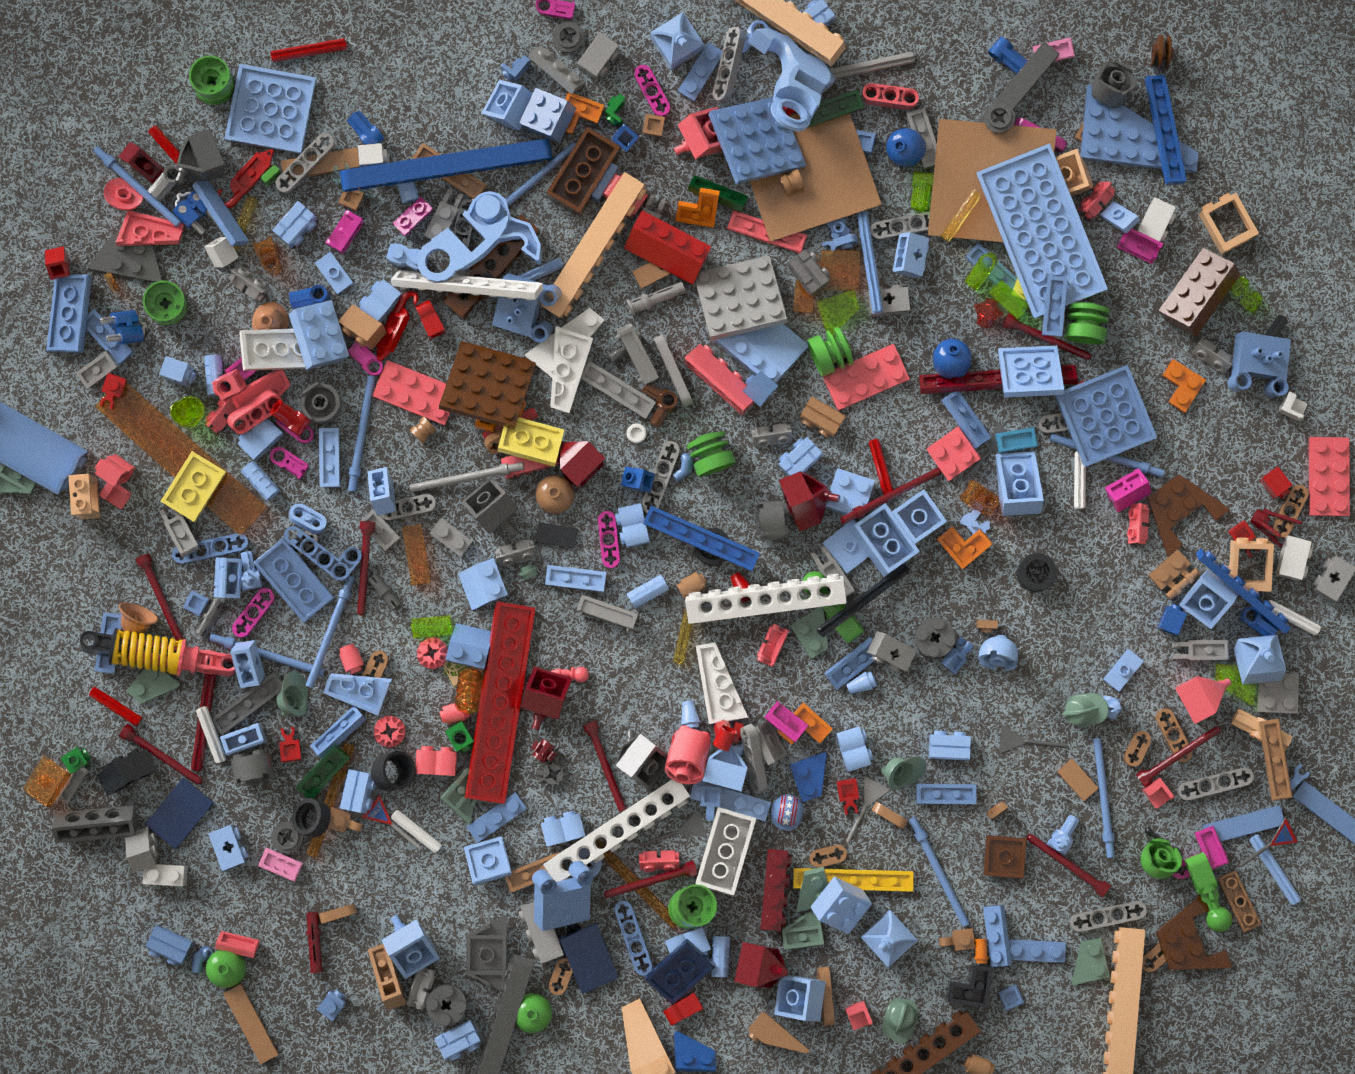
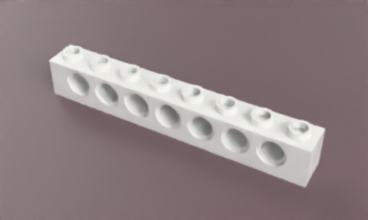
(697, 613)
(679, 796)

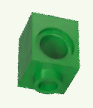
(456, 729)

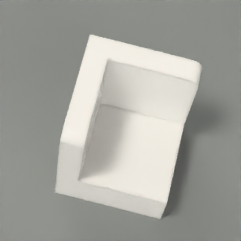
(221, 252)
(1292, 407)

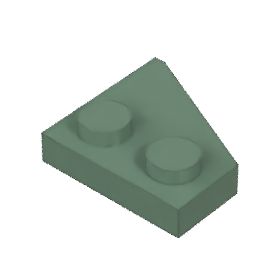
(15, 482)
(807, 634)
(151, 685)
(455, 797)
(812, 886)
(803, 932)
(1090, 962)

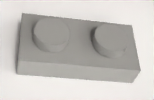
(97, 369)
(383, 532)
(451, 537)

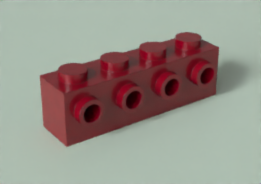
(774, 887)

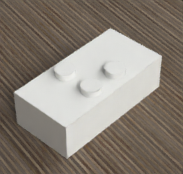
(725, 851)

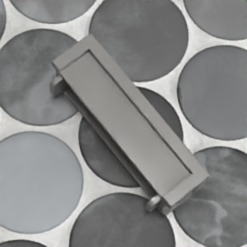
(637, 353)
(607, 612)

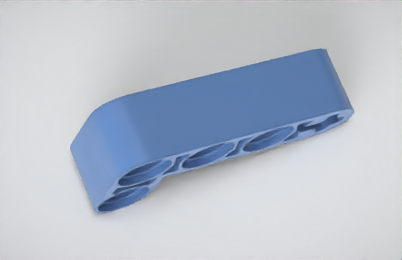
(319, 549)

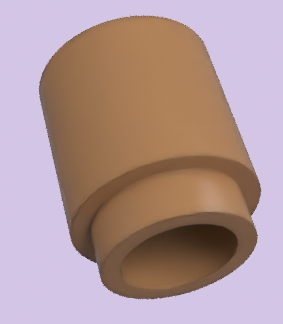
(692, 584)
(978, 1065)

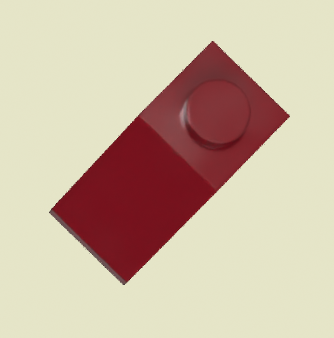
(141, 162)

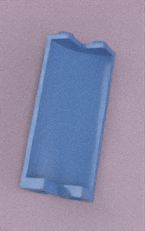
(38, 451)

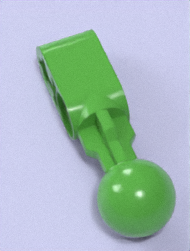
(848, 629)
(1205, 884)

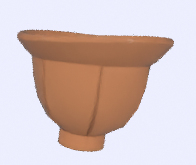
(270, 316)
(136, 618)

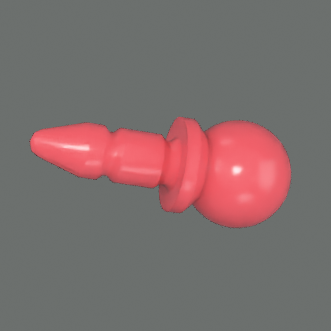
(579, 674)

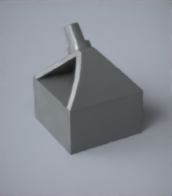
(200, 158)
(491, 507)
(641, 760)

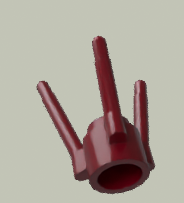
(1260, 520)

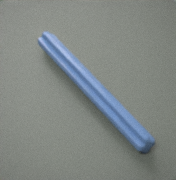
(870, 264)

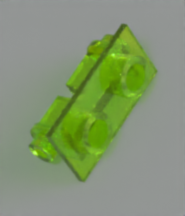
(1251, 298)
(1009, 299)
(431, 626)

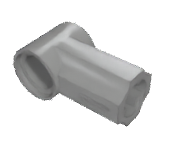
(163, 184)

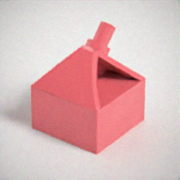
(698, 135)
(1202, 696)

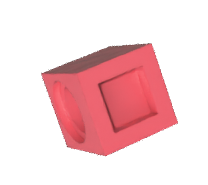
(234, 379)

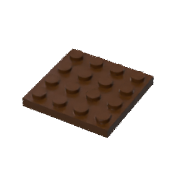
(487, 385)

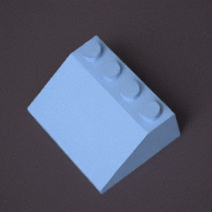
(765, 350)

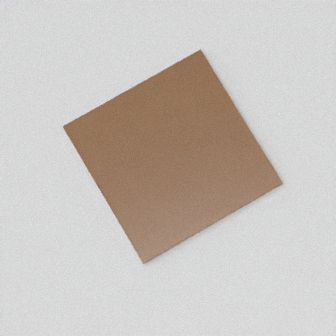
(962, 152)
(833, 178)

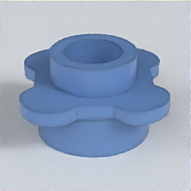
(843, 228)

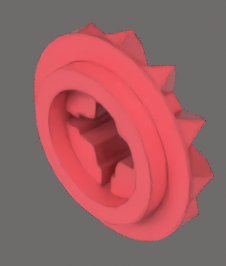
(439, 656)
(397, 736)

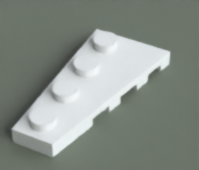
(543, 354)
(569, 361)
(719, 691)

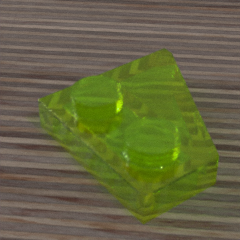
(837, 309)
(1245, 692)

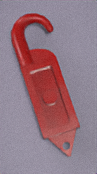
(249, 176)
(395, 326)

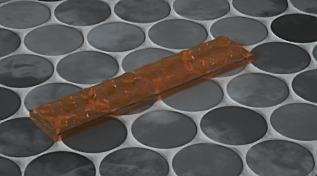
(172, 448)

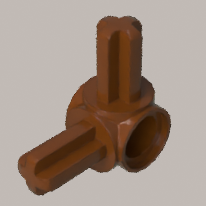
(662, 410)

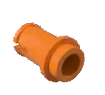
(981, 951)

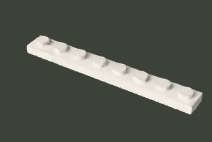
(468, 284)

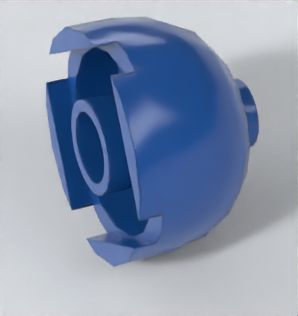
(905, 147)
(952, 358)

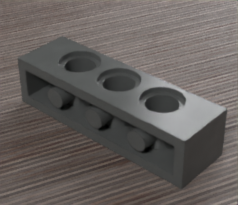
(94, 824)

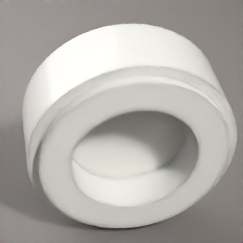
(636, 433)

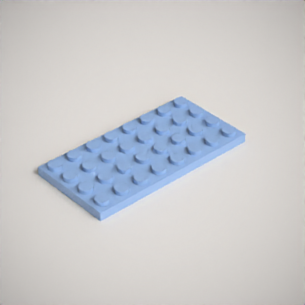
(1041, 227)

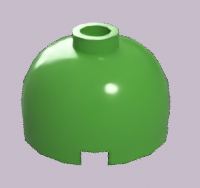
(1160, 859)
(225, 969)
(534, 1013)

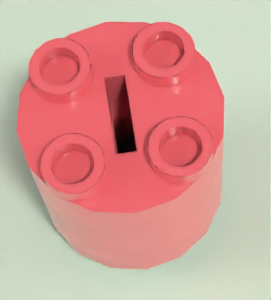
(688, 755)

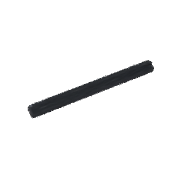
(863, 600)

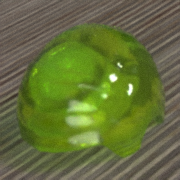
(187, 411)

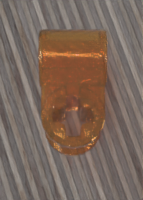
(266, 253)
(978, 498)

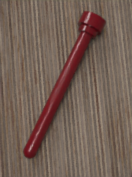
(1011, 322)
(367, 529)
(145, 563)
(592, 731)
(129, 734)
(1146, 776)
(688, 869)
(1100, 887)

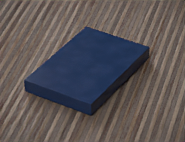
(179, 813)
(588, 958)
(679, 971)

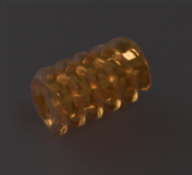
(468, 691)

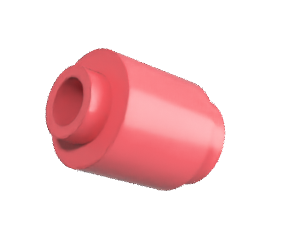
(351, 659)
(452, 715)

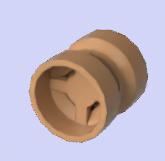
(791, 181)
(423, 430)

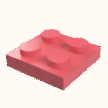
(953, 453)

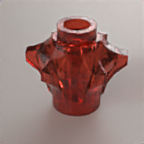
(987, 312)

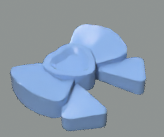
(973, 526)

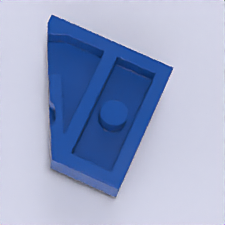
(809, 776)
(692, 1055)

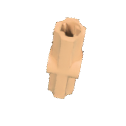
(1250, 725)

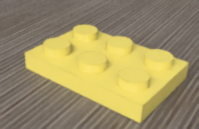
(532, 441)
(193, 486)

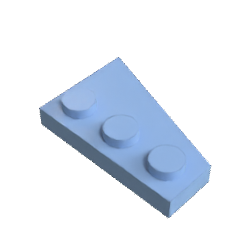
(359, 691)

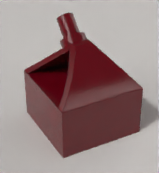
(580, 461)
(806, 499)
(545, 695)
(760, 966)

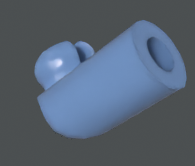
(686, 467)
(199, 957)

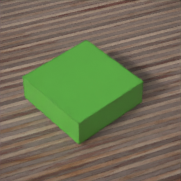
(271, 175)

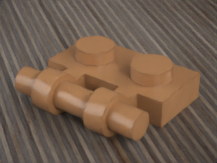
(1169, 570)

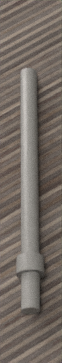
(503, 469)

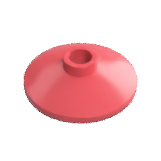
(119, 188)

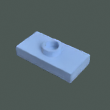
(1120, 217)
(334, 273)
(1123, 670)

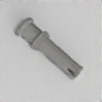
(647, 301)

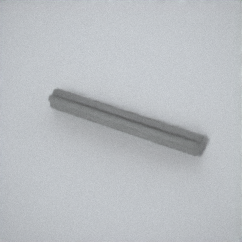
(873, 65)

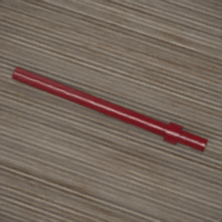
(859, 511)

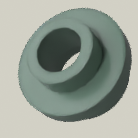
(528, 571)

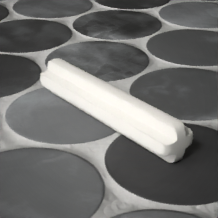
(1079, 483)
(1297, 619)
(211, 734)
(416, 831)

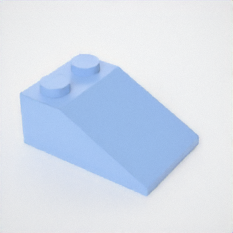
(1018, 483)

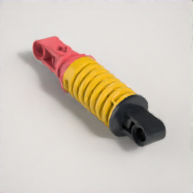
(155, 654)

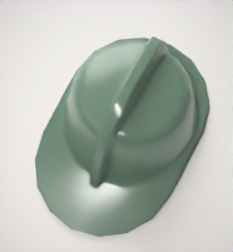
(293, 695)
(1086, 709)
(903, 771)
(900, 1020)

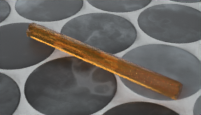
(331, 798)
(629, 877)

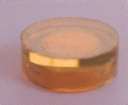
(111, 281)

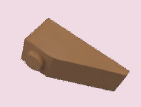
(387, 978)
(772, 1033)

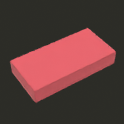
(237, 944)

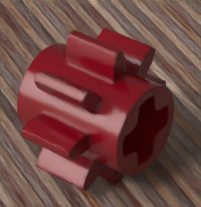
(543, 751)

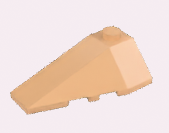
(1074, 172)
(643, 1043)

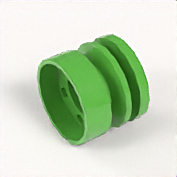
(204, 72)
(154, 298)
(1087, 321)
(830, 351)
(711, 453)
(702, 902)

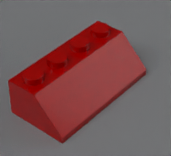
(667, 247)

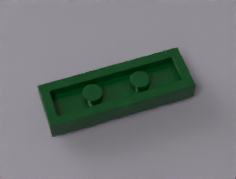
(837, 107)
(727, 197)
(322, 772)

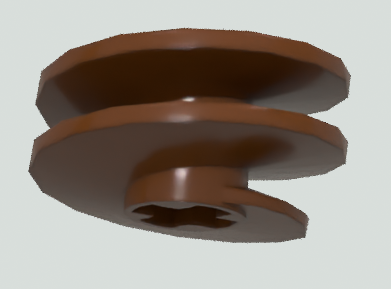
(1162, 50)

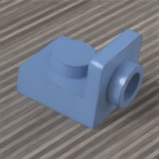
(519, 67)
(332, 1004)

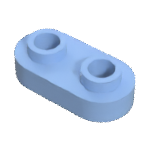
(308, 518)

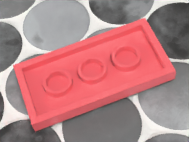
(866, 377)
(411, 392)
(1329, 476)

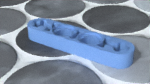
(210, 548)
(631, 938)

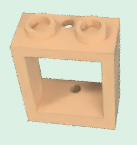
(1223, 246)
(86, 502)
(1260, 543)

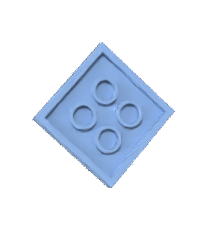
(1030, 371)

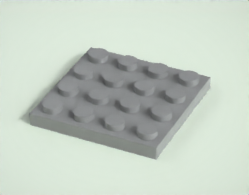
(740, 298)

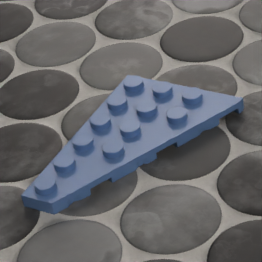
(1123, 137)

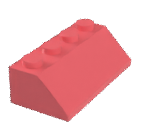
(719, 377)

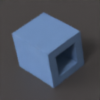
(759, 388)

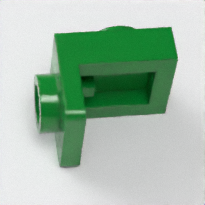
(615, 105)
(76, 759)

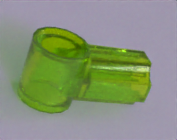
(921, 187)
(981, 271)

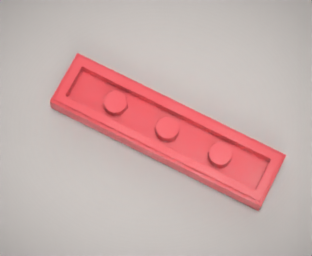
(755, 228)

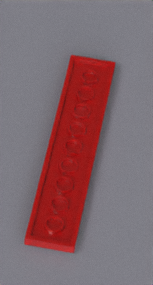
(500, 702)

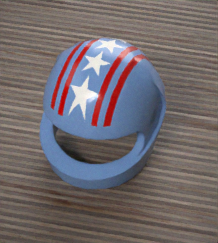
(787, 812)

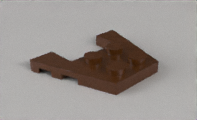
(1174, 503)
(1183, 944)

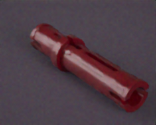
(315, 966)

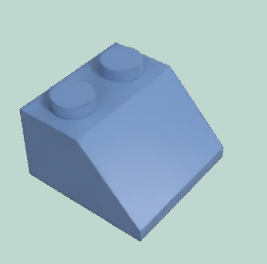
(469, 647)

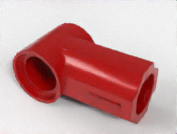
(292, 419)
(724, 735)

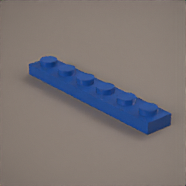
(1165, 130)
(701, 538)
(1238, 585)

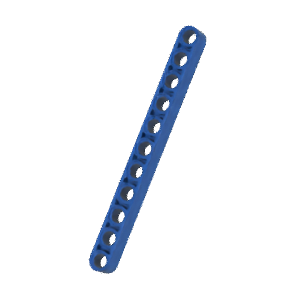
(445, 165)

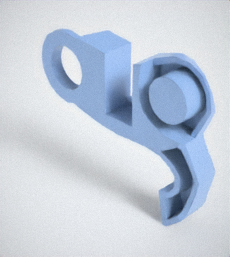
(801, 78)
(493, 221)

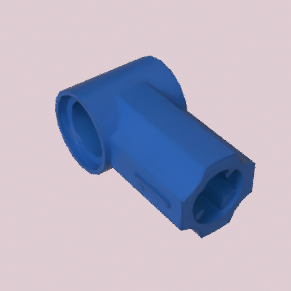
(1005, 54)
(367, 133)
(307, 296)
(1259, 623)

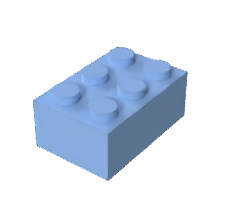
(318, 334)
(884, 540)

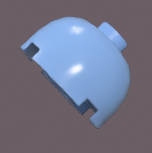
(998, 652)

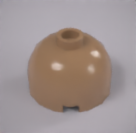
(554, 494)

